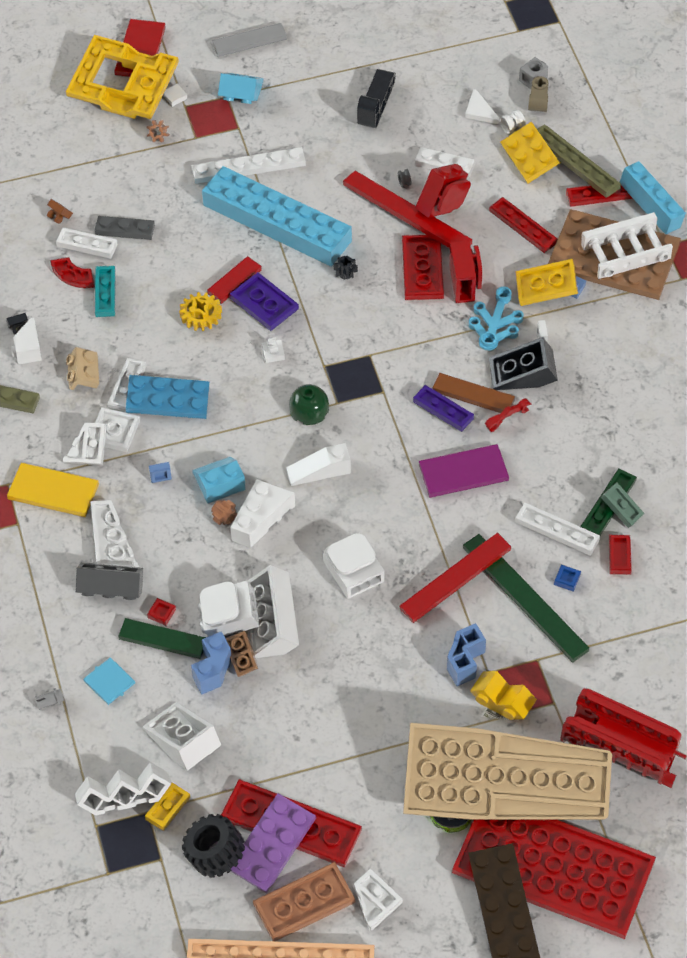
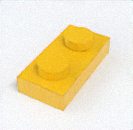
(167, 807)

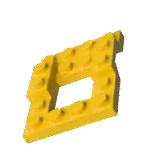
(143, 88)

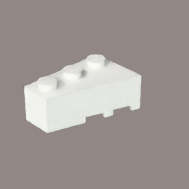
(260, 511)

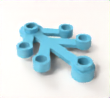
(489, 339)

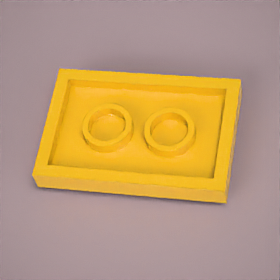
(529, 152)
(546, 282)

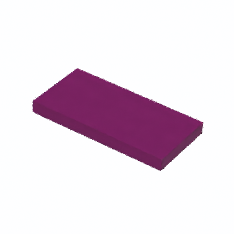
(463, 470)

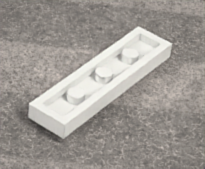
(557, 529)

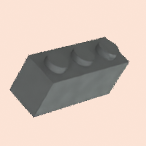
(109, 580)

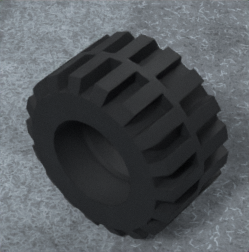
(203, 836)

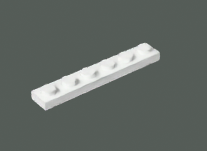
(251, 164)

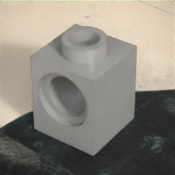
(531, 70)

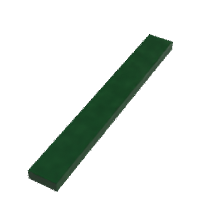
(533, 605)

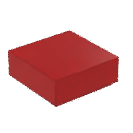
(161, 611)

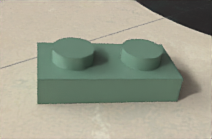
(622, 505)

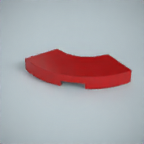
(71, 274)

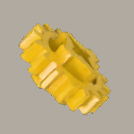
(198, 311)

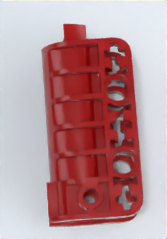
(625, 732)

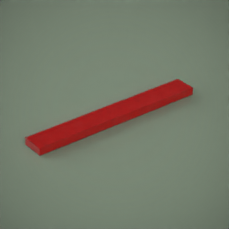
(403, 209)

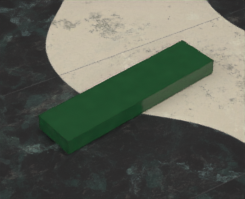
(601, 513)
(161, 638)

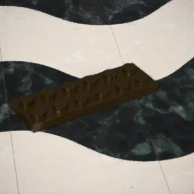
(503, 903)

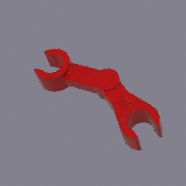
(495, 421)

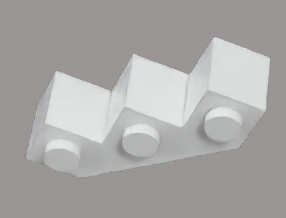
(123, 790)

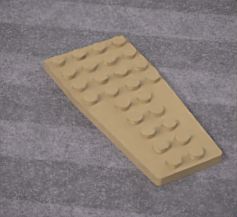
(503, 776)

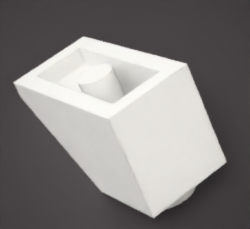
(27, 344)

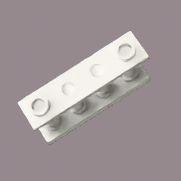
(622, 230)

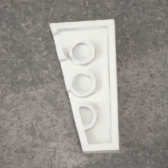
(109, 538)

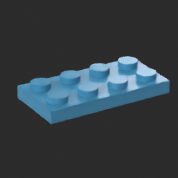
(167, 396)

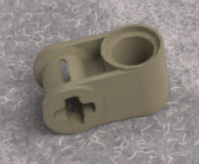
(539, 95)

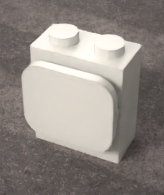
(353, 565)
(228, 608)

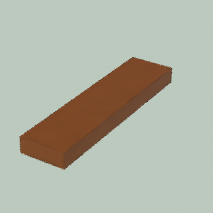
(472, 393)

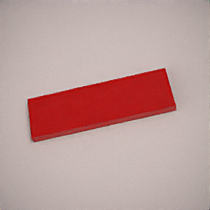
(327, 838)

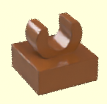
(58, 210)

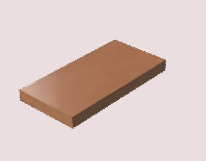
(304, 901)

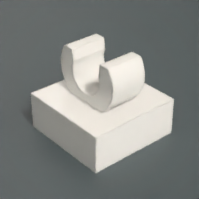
(273, 350)

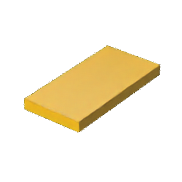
(53, 489)

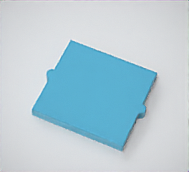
(109, 681)

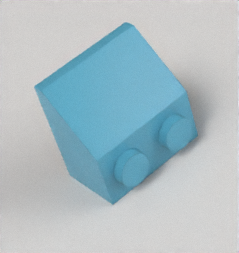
(240, 87)
(220, 479)

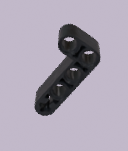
(373, 104)

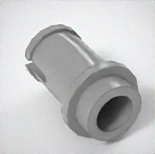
(49, 698)

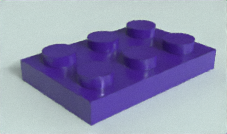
(264, 301)

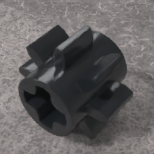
(345, 267)

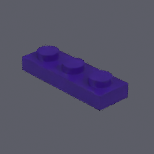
(443, 408)

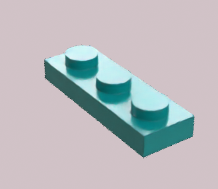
(105, 291)

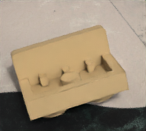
(82, 368)

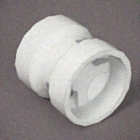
(513, 121)

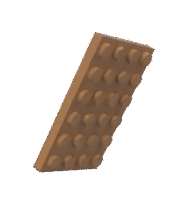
(644, 281)

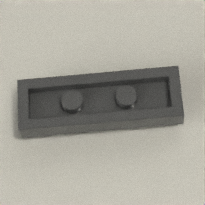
(124, 227)

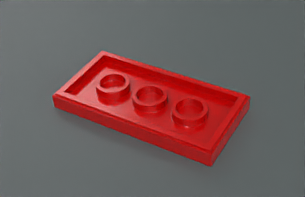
(143, 37)
(422, 268)

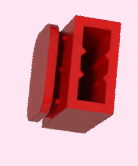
(443, 191)
(465, 270)

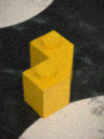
(499, 696)

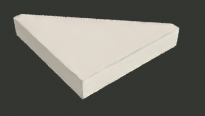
(480, 110)

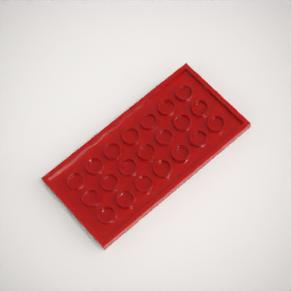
(567, 869)

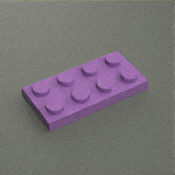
(273, 842)

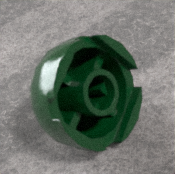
(309, 404)

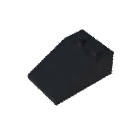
(524, 366)

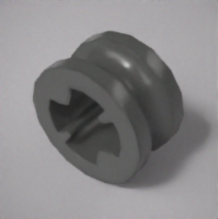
(404, 178)

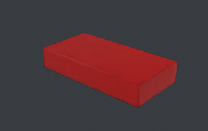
(620, 554)

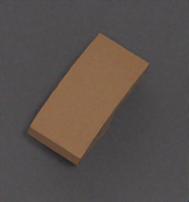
(242, 654)

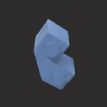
(467, 645)
(211, 671)

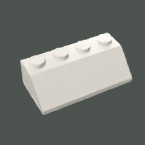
(276, 614)

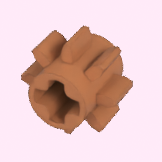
(162, 128)
(224, 512)

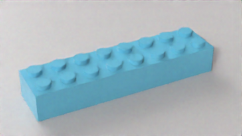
(277, 216)

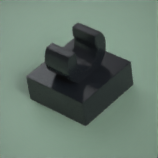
(16, 321)

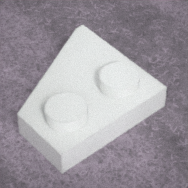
(88, 446)
(375, 898)

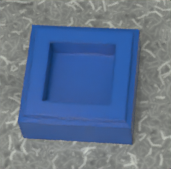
(567, 578)

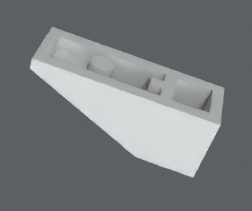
(323, 464)

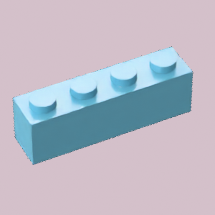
(652, 197)

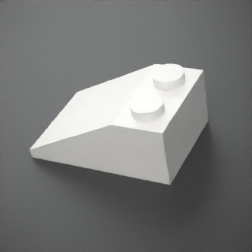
(183, 735)

